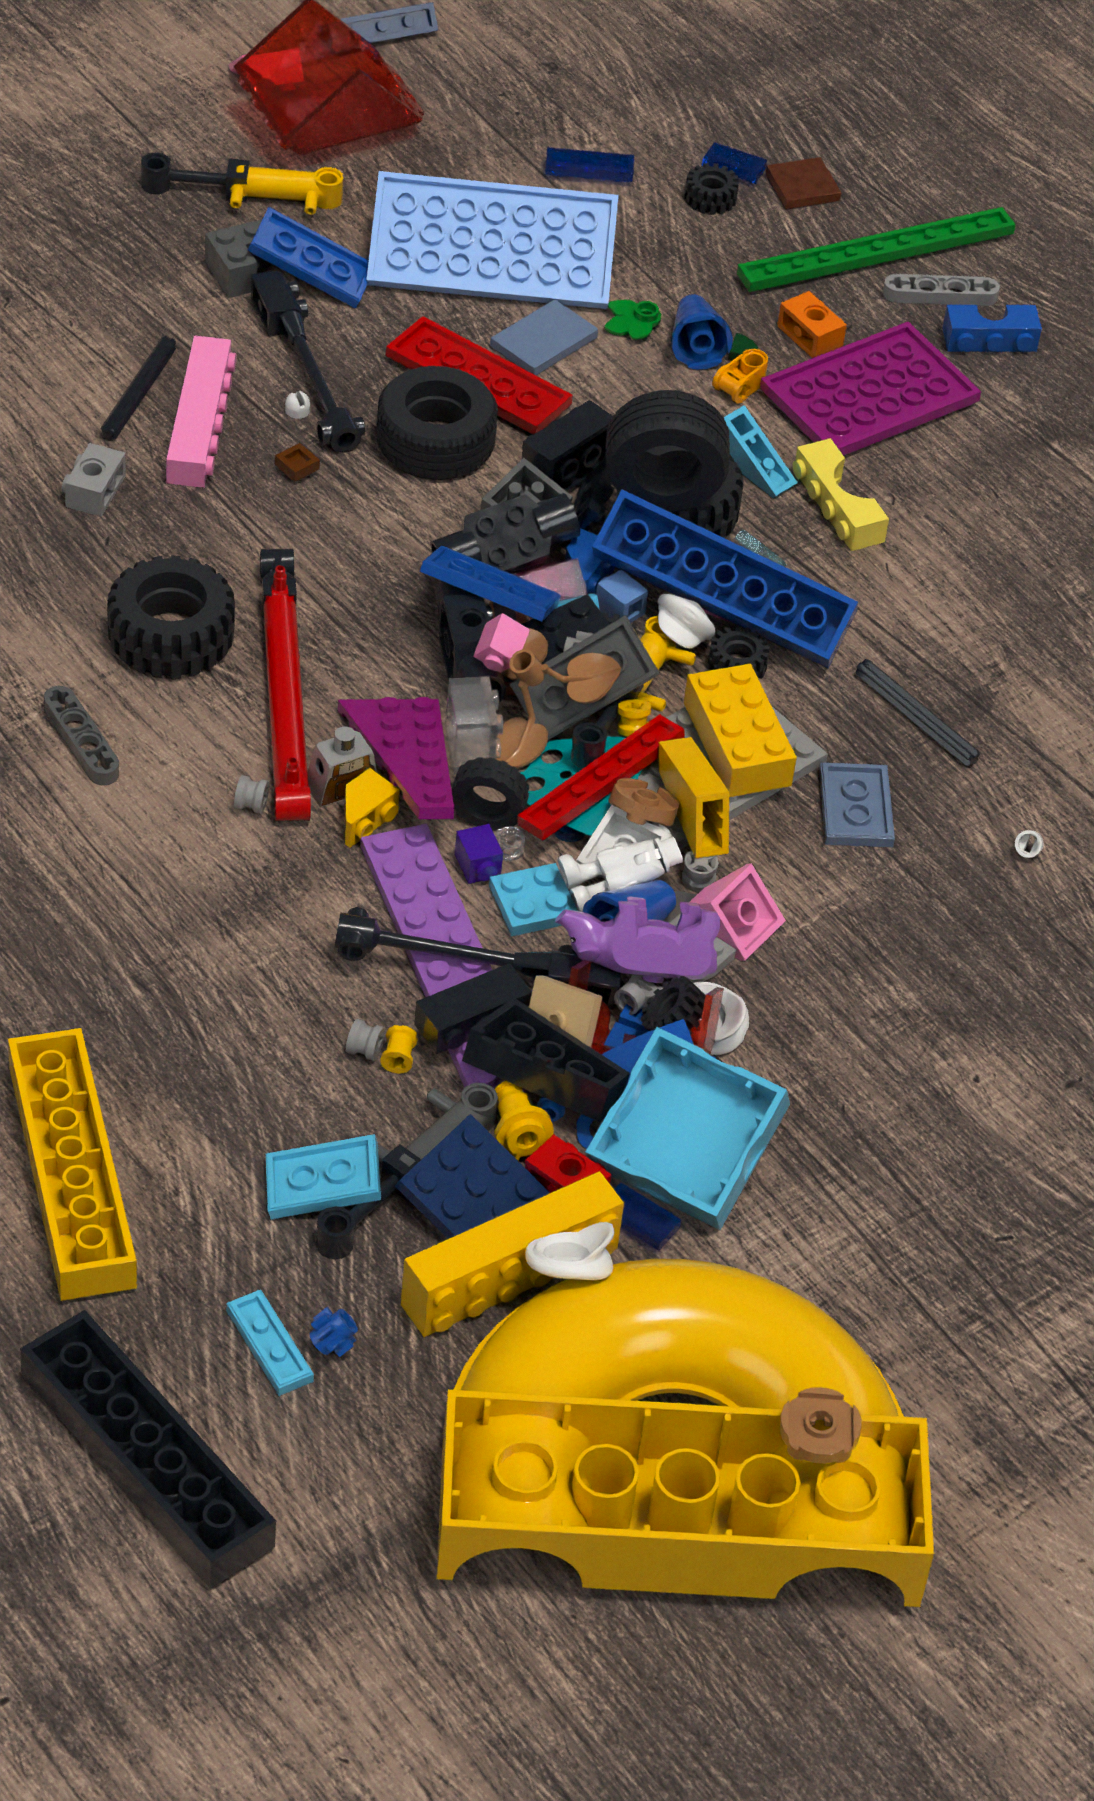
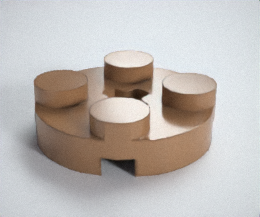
(644, 804)
(815, 1445)

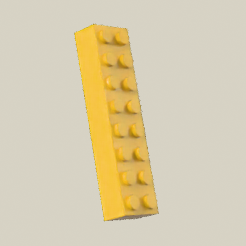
(72, 1165)

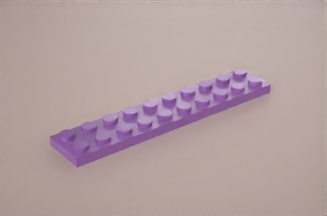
(427, 906)

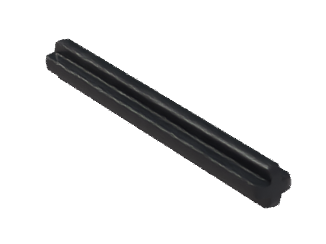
(138, 388)
(917, 713)

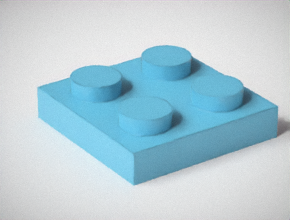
(531, 898)

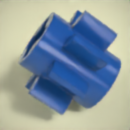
(333, 1332)

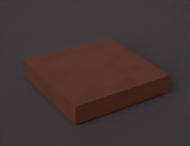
(803, 183)

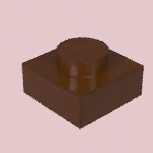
(297, 462)

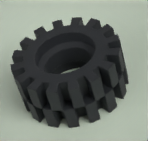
(711, 188)
(739, 643)
(673, 1003)

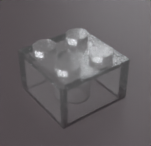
(472, 720)

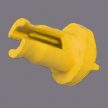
(521, 1126)

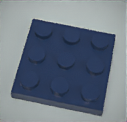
(468, 1181)

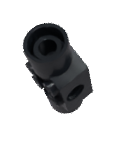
(514, 532)
(460, 628)

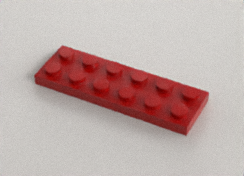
(518, 393)

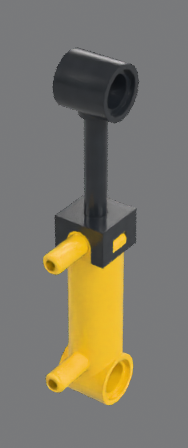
(316, 188)
(590, 738)

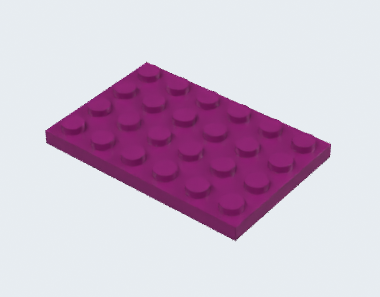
(870, 389)

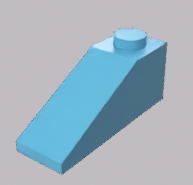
(756, 454)

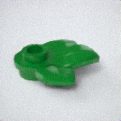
(633, 318)

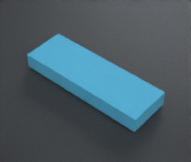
(269, 1342)

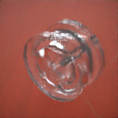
(513, 835)

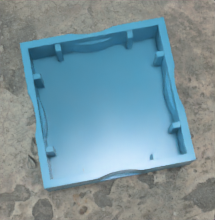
(688, 1128)

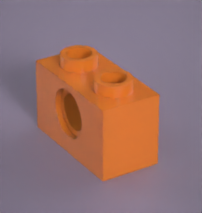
(811, 324)

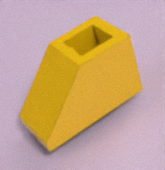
(368, 805)

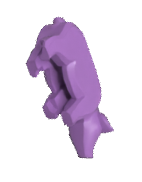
(647, 946)

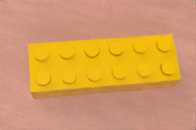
(490, 1262)

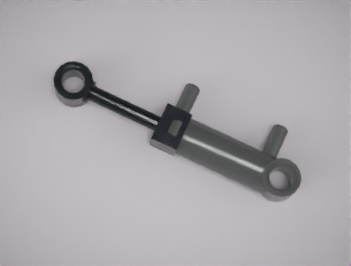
(338, 1224)

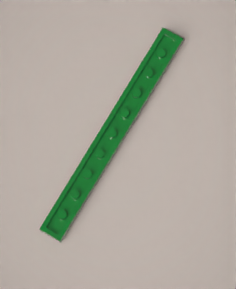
(875, 249)

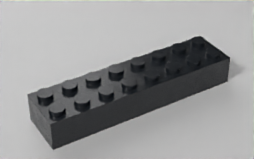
(148, 1449)

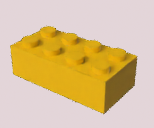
(739, 730)

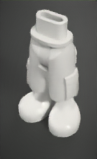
(620, 866)

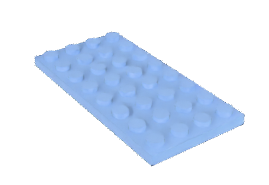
(492, 240)

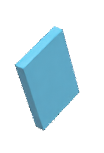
(323, 1176)

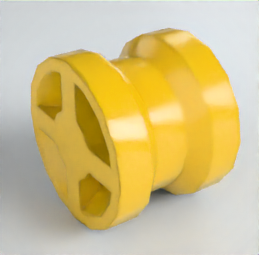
(633, 715)

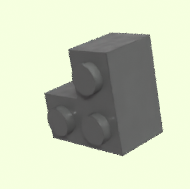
(229, 259)
(523, 480)

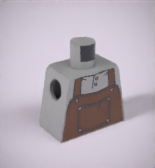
(338, 763)

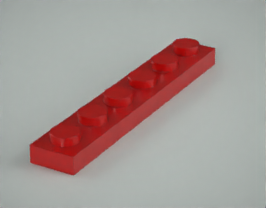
(598, 778)

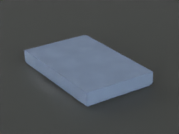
(544, 337)
(856, 805)

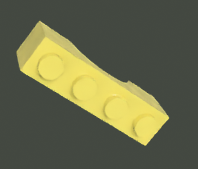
(856, 519)

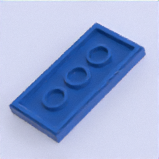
(310, 257)
(490, 583)

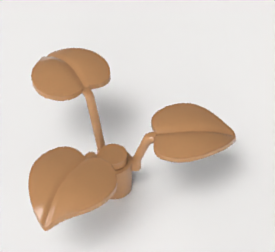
(588, 681)

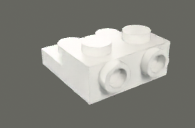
(618, 830)

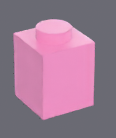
(500, 641)

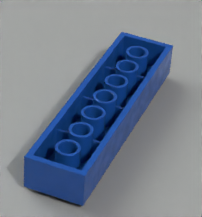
(725, 578)

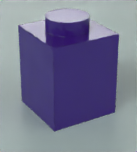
(478, 853)

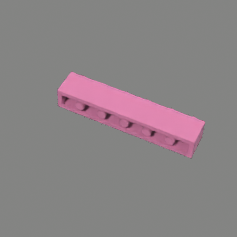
(199, 412)

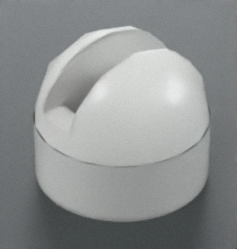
(292, 405)
(1022, 841)

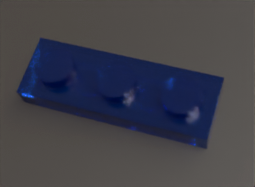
(589, 164)

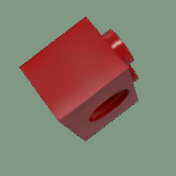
(561, 1164)

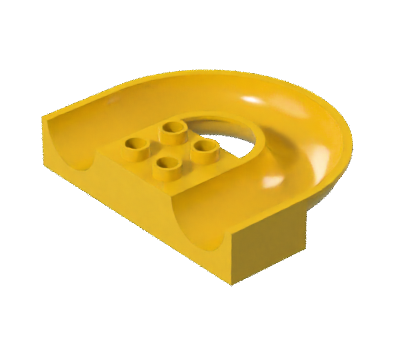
(678, 1495)

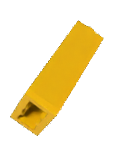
(701, 795)

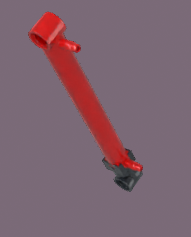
(288, 741)

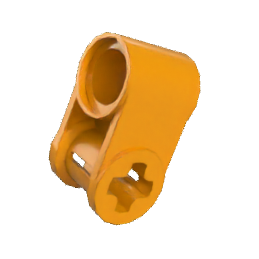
(742, 375)

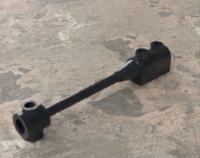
(285, 315)
(361, 934)

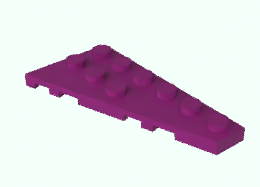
(410, 746)

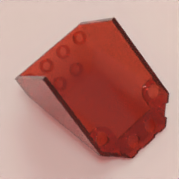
(324, 83)

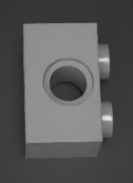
(94, 479)

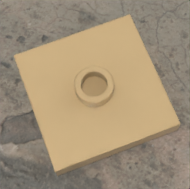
(566, 1007)

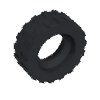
(491, 774)

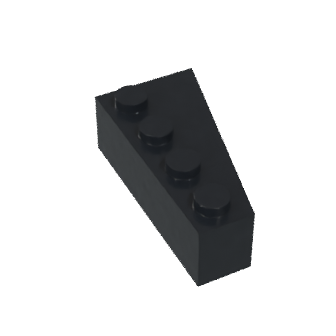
(545, 1060)

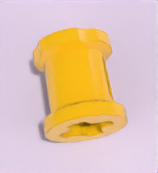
(397, 1055)

